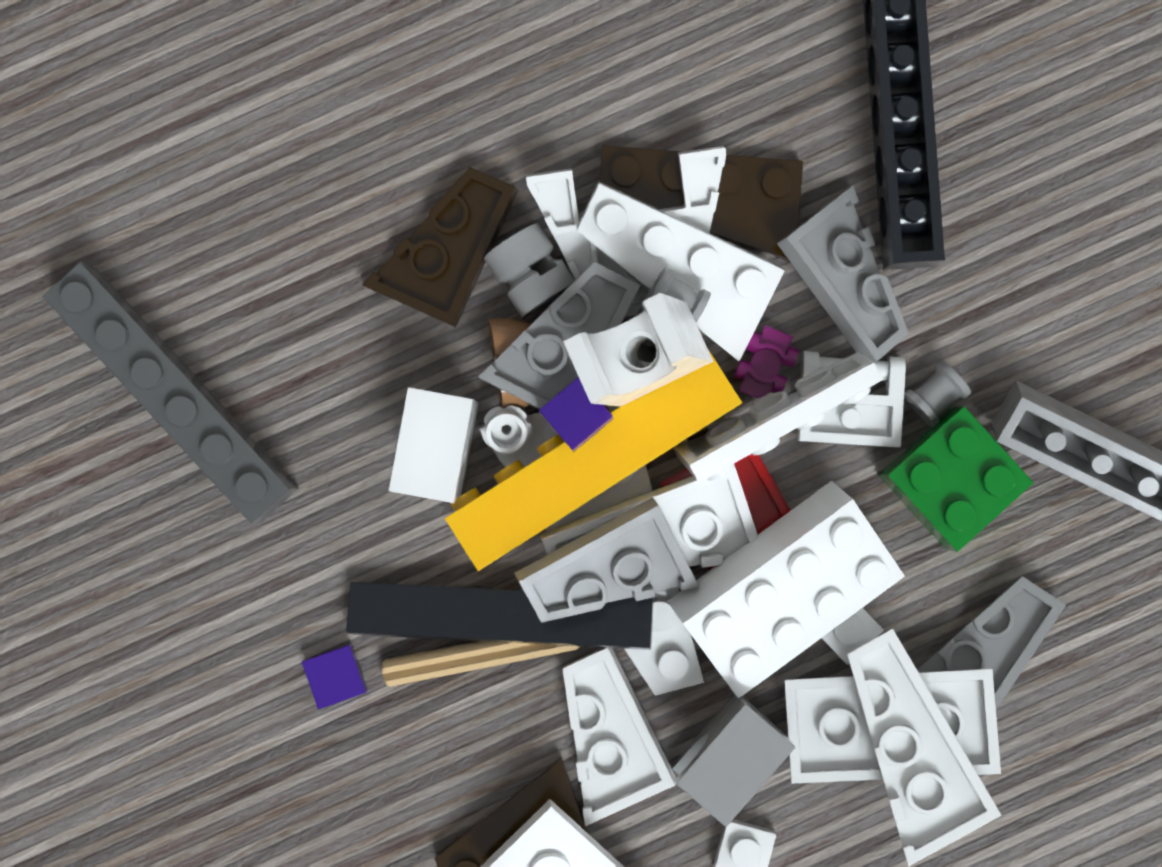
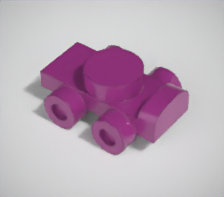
(770, 352)

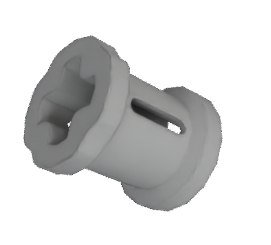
(937, 393)

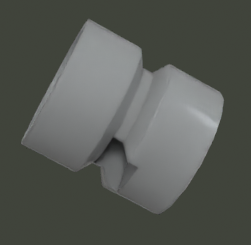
(529, 269)

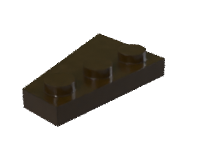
(446, 253)
(491, 832)

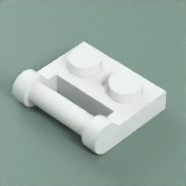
(868, 422)

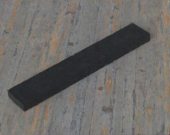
(491, 617)

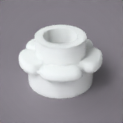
(506, 442)

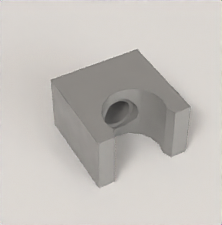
(731, 759)

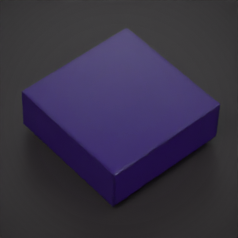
(575, 416)
(334, 676)

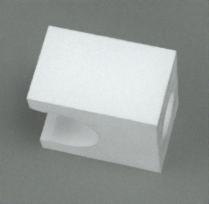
(609, 358)
(433, 445)

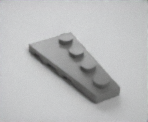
(1001, 636)

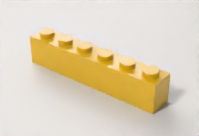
(565, 480)

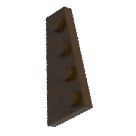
(755, 198)

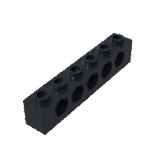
(904, 133)

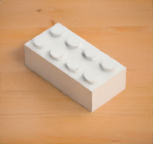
(786, 588)

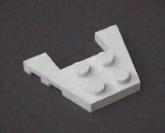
(557, 201)

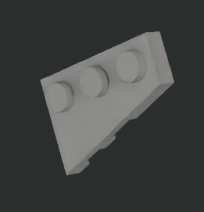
(840, 270)
(537, 361)
(611, 563)

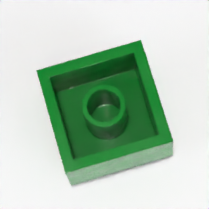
(955, 479)

